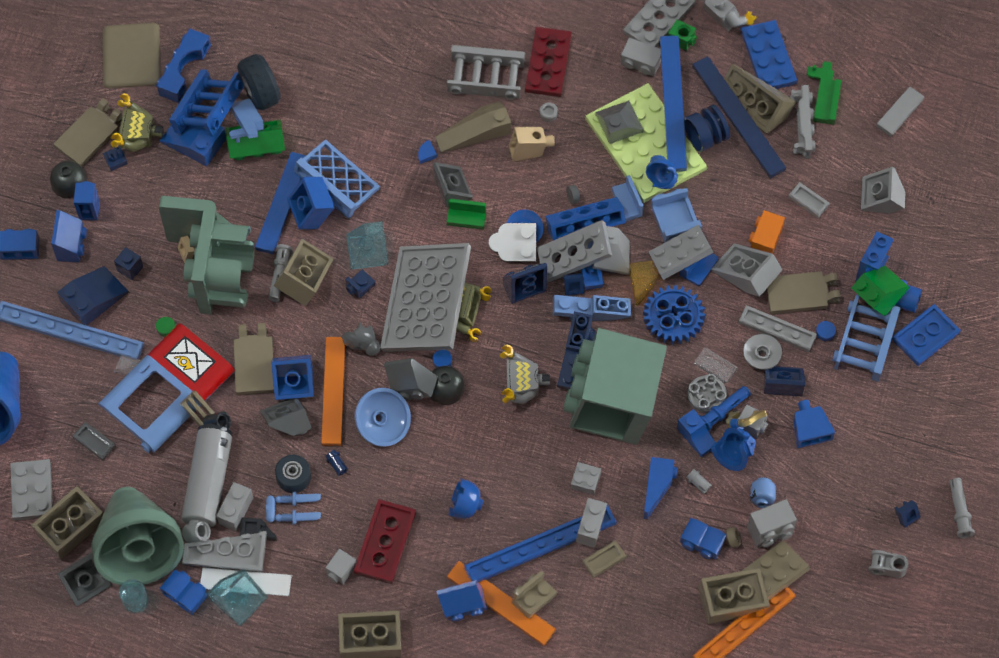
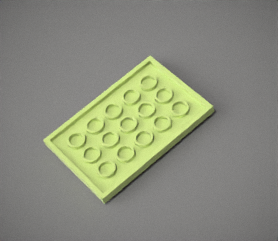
(635, 152)

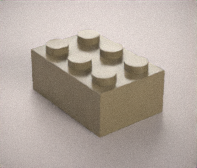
(68, 522)
(370, 635)

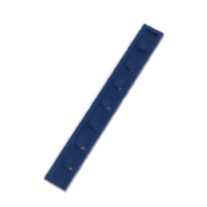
(739, 117)

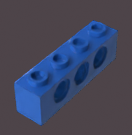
(571, 220)

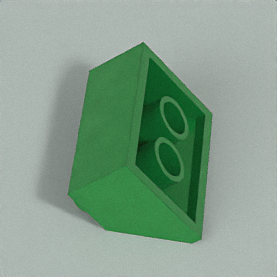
(268, 141)

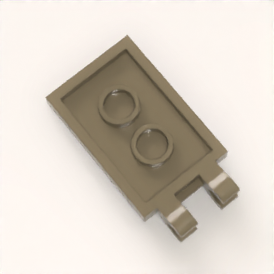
(89, 133)
(801, 292)
(253, 361)

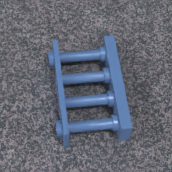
(879, 350)

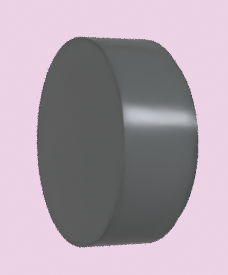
(573, 194)

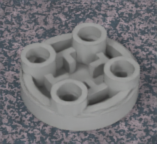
(706, 392)

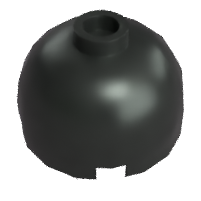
(65, 176)
(448, 385)

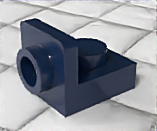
(359, 284)

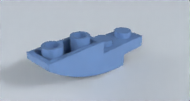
(601, 307)

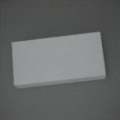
(808, 200)

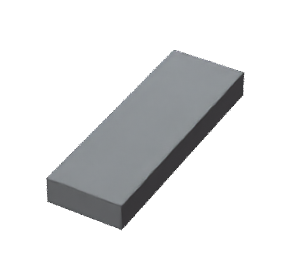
(900, 111)

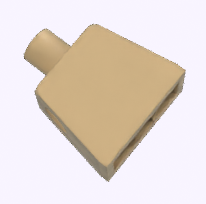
(529, 143)

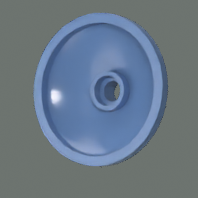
(393, 414)

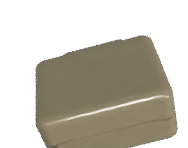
(131, 55)

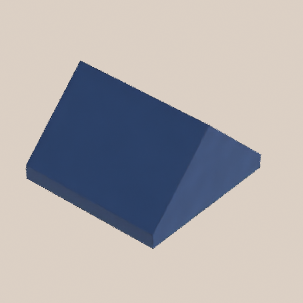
(784, 381)

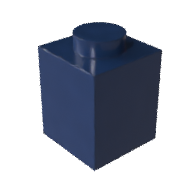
(128, 263)

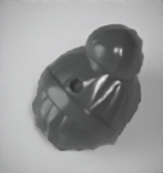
(362, 340)

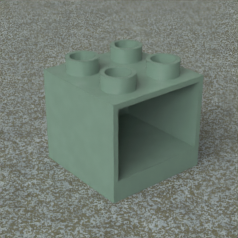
(614, 385)

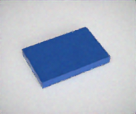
(926, 335)

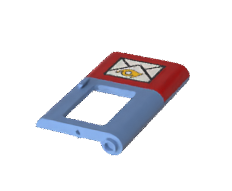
(187, 366)

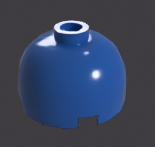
(465, 500)

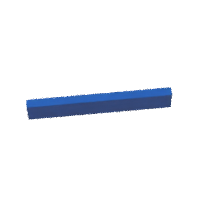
(279, 208)

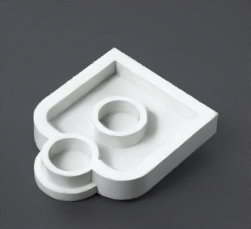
(515, 242)

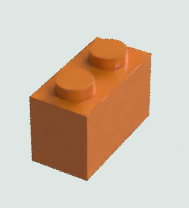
(767, 232)

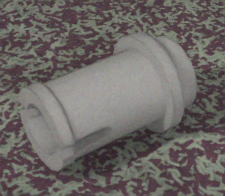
(702, 484)

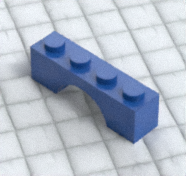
(193, 47)

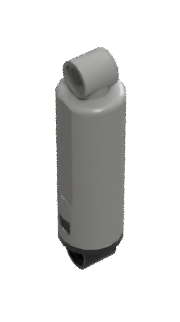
(206, 477)

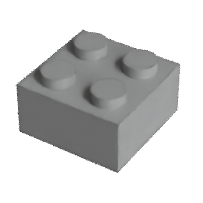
(585, 478)

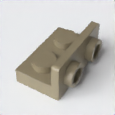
(533, 595)

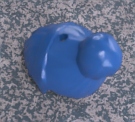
(657, 172)

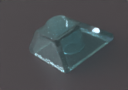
(367, 246)
(237, 596)

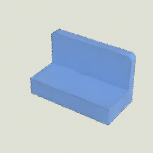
(629, 199)

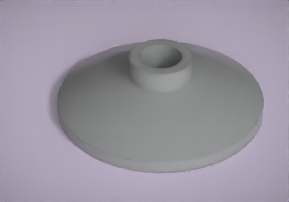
(762, 344)

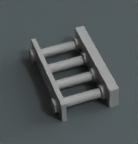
(486, 56)

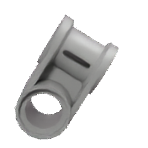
(886, 564)

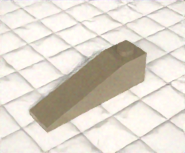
(762, 101)
(481, 125)

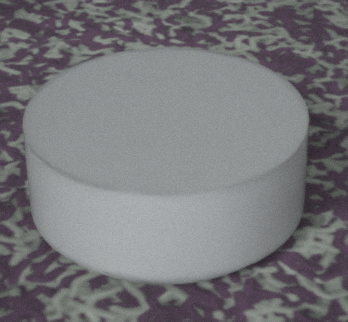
(548, 112)

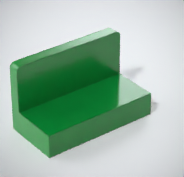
(466, 214)

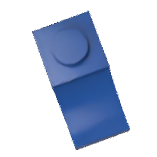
(695, 432)

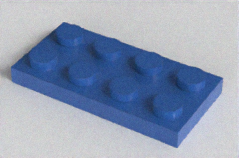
(769, 54)

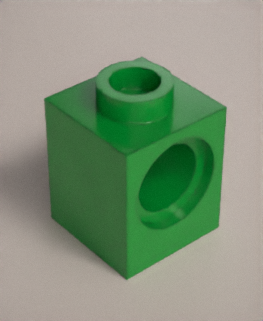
(681, 28)

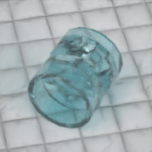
(133, 596)

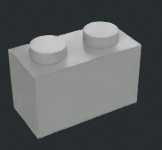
(641, 57)
(235, 506)
(591, 522)

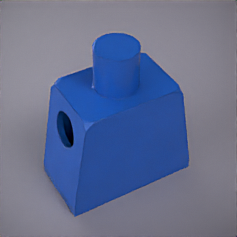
(811, 425)

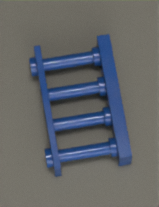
(194, 96)

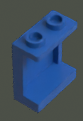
(875, 254)

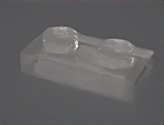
(126, 364)
(715, 365)

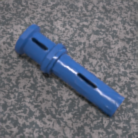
(718, 413)

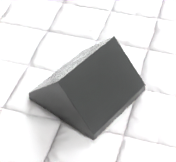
(451, 182)
(83, 580)

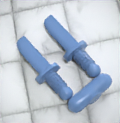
(270, 508)

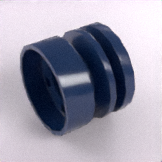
(706, 128)

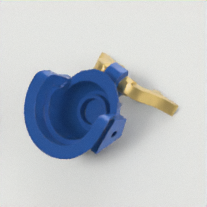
(736, 444)

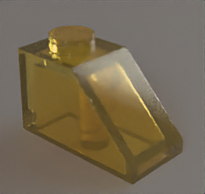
(642, 279)

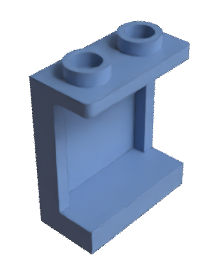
(674, 213)

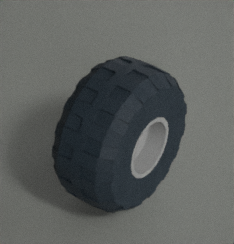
(259, 81)

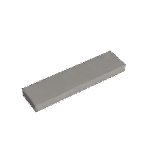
(777, 328)

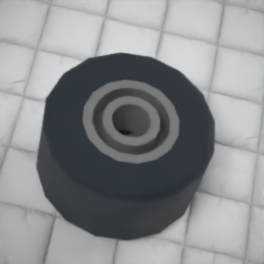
(294, 480)

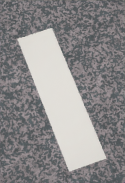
(269, 583)

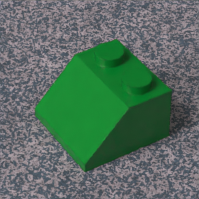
(880, 289)

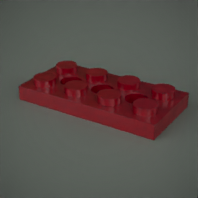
(556, 70)
(392, 552)

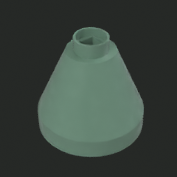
(136, 539)

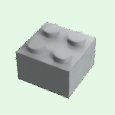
(772, 524)

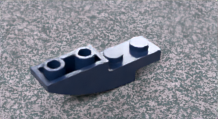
(579, 330)

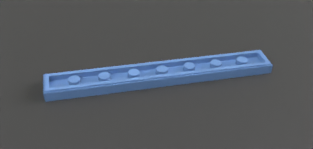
(69, 331)

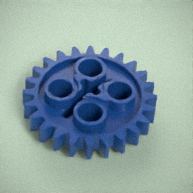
(678, 329)

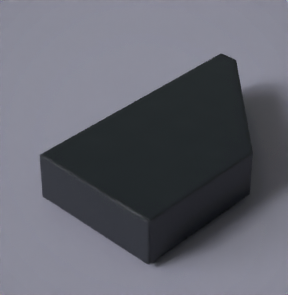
(254, 526)

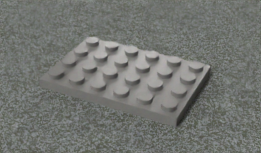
(426, 297)

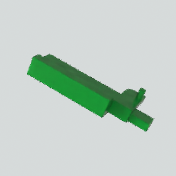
(827, 94)

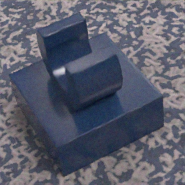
(115, 158)
(573, 284)
(907, 513)

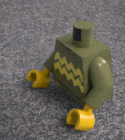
(136, 127)
(469, 307)

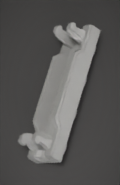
(804, 116)

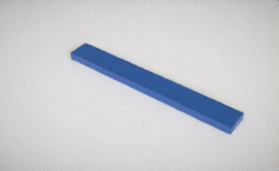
(673, 101)
(530, 549)

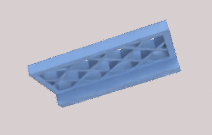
(339, 200)

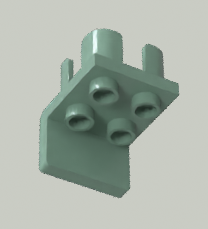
(218, 254)

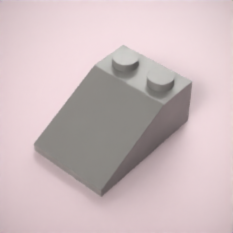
(748, 268)

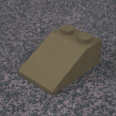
(303, 272)
(732, 595)

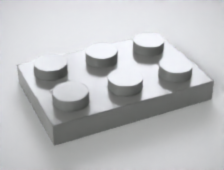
(680, 252)
(31, 489)

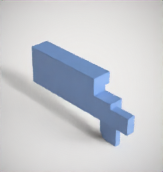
(247, 118)

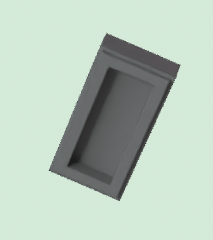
(94, 441)

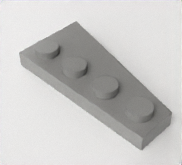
(228, 552)

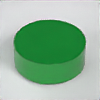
(164, 325)

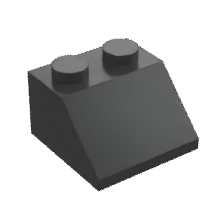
(410, 379)

